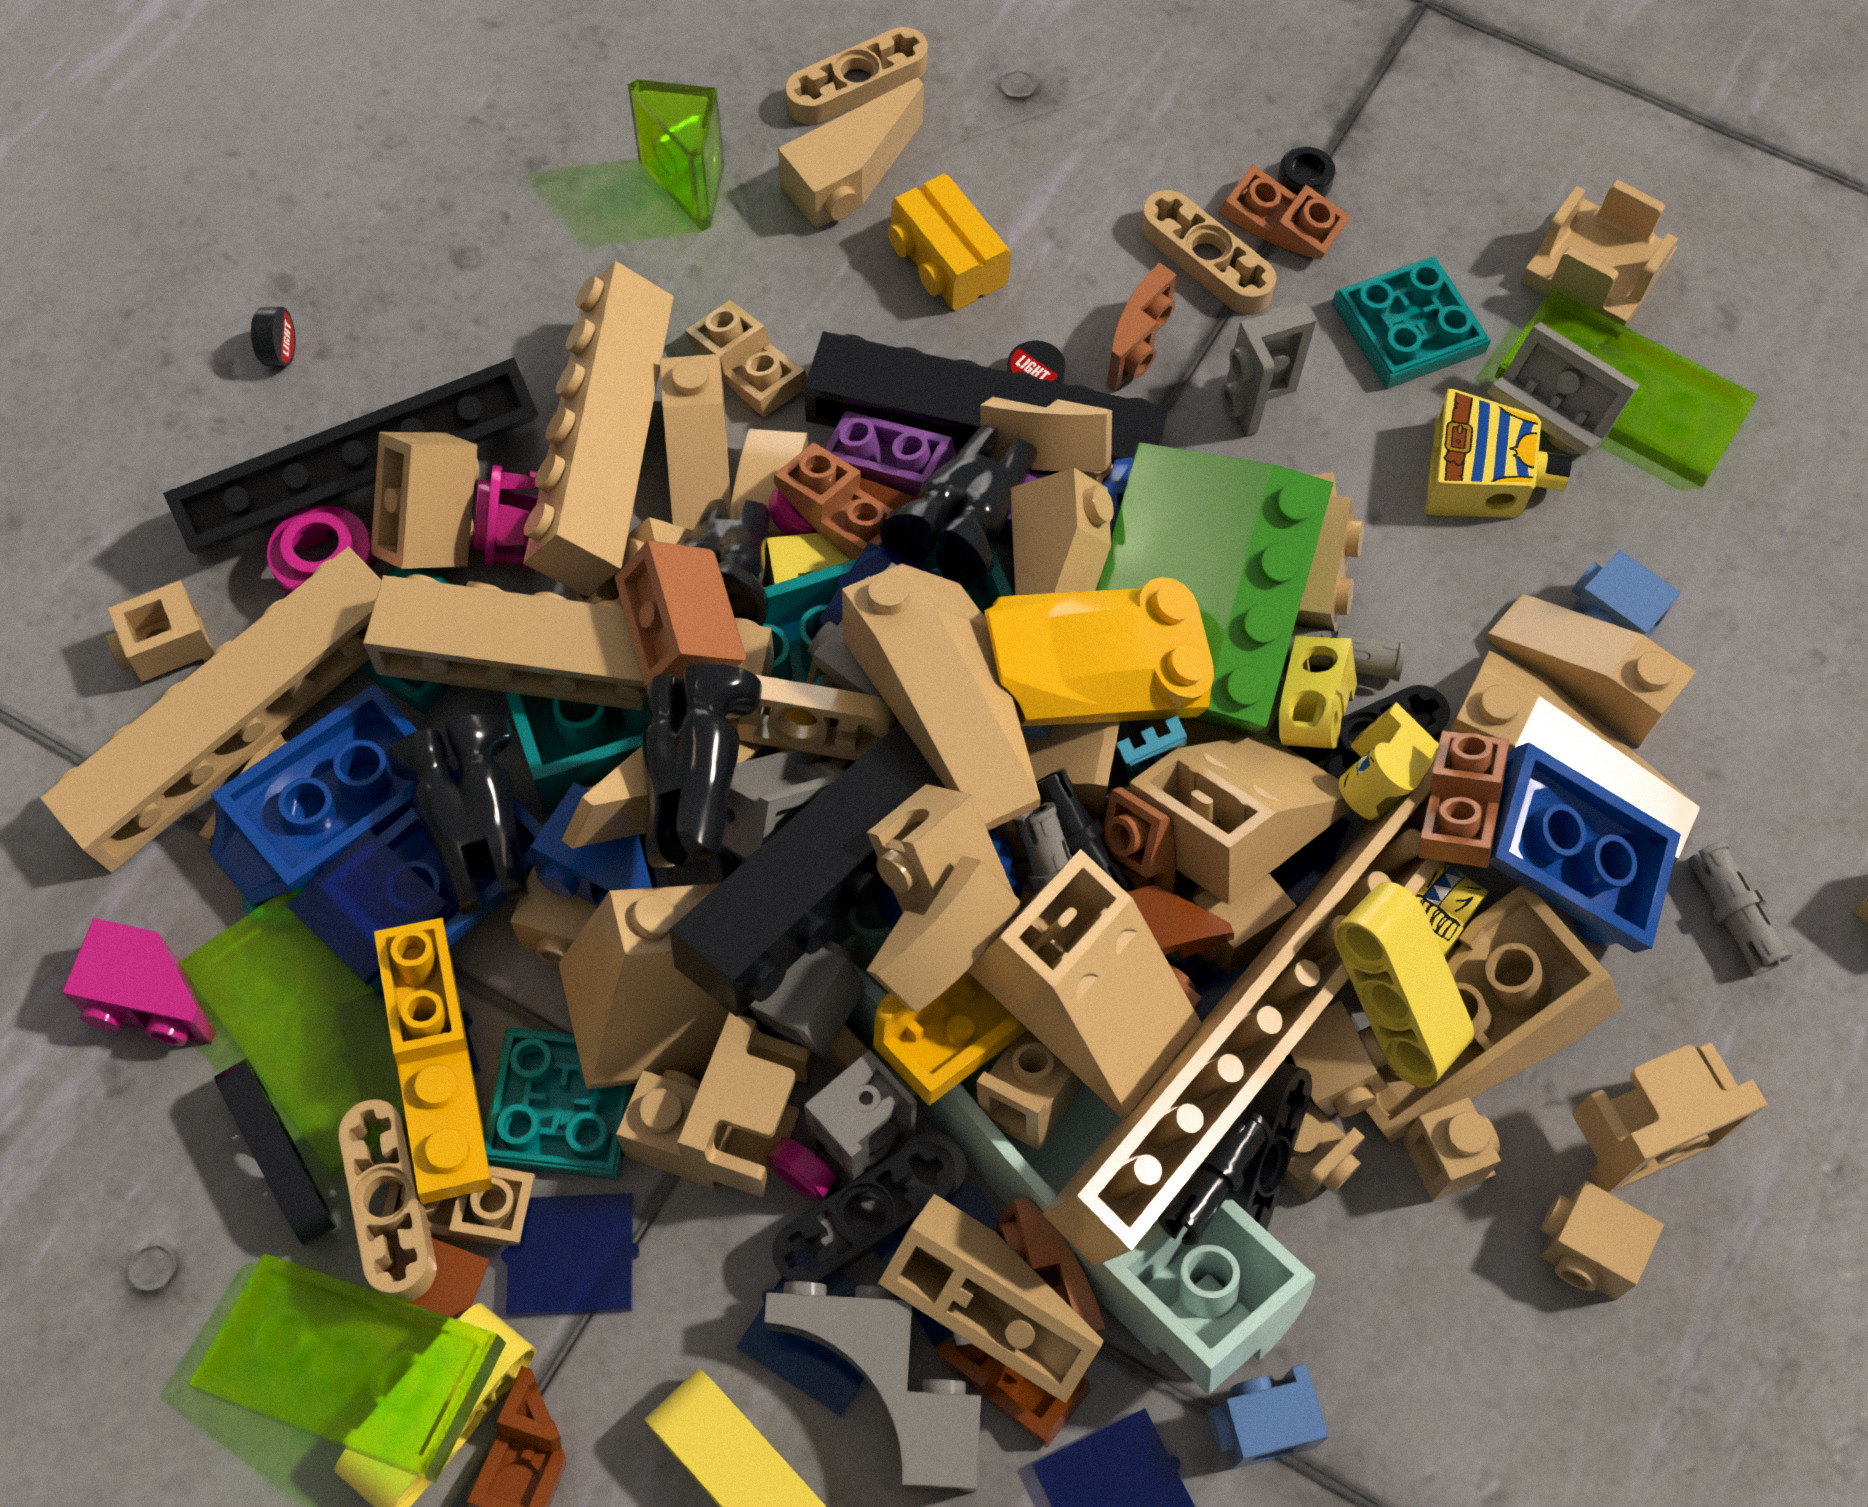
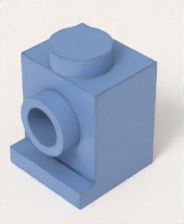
(1268, 1419)

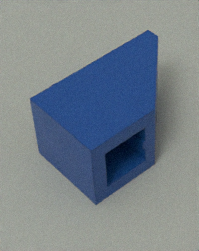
(588, 869)

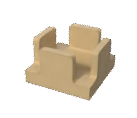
(1603, 252)
(742, 1107)
(1676, 1112)

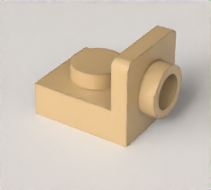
(1322, 1154)

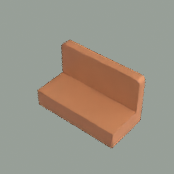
(677, 610)

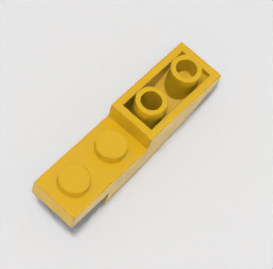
(432, 1061)

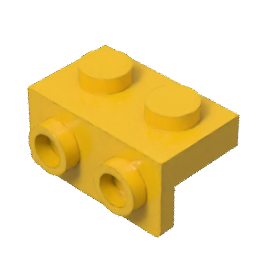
(945, 1038)

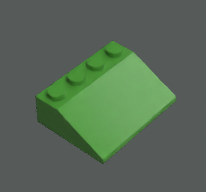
(1243, 548)

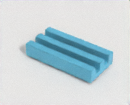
(1151, 748)

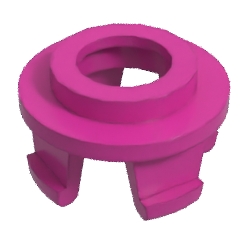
(502, 516)
(307, 529)

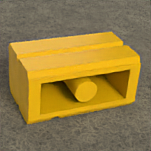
(948, 242)

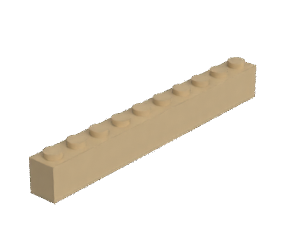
(1236, 1047)

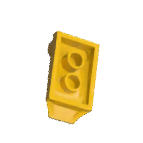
(1103, 654)

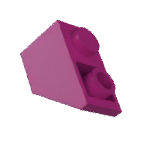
(135, 981)

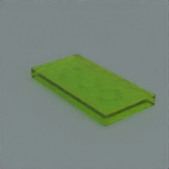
(1680, 411)
(300, 1021)
(349, 1366)

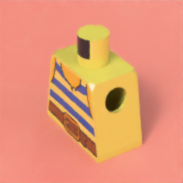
(1488, 459)

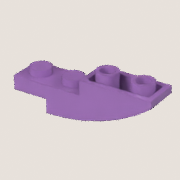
(894, 453)

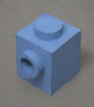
(1625, 594)

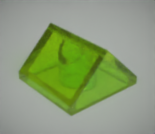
(680, 143)

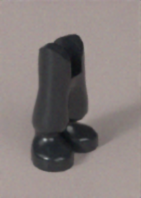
(971, 495)
(739, 553)
(692, 757)
(468, 820)

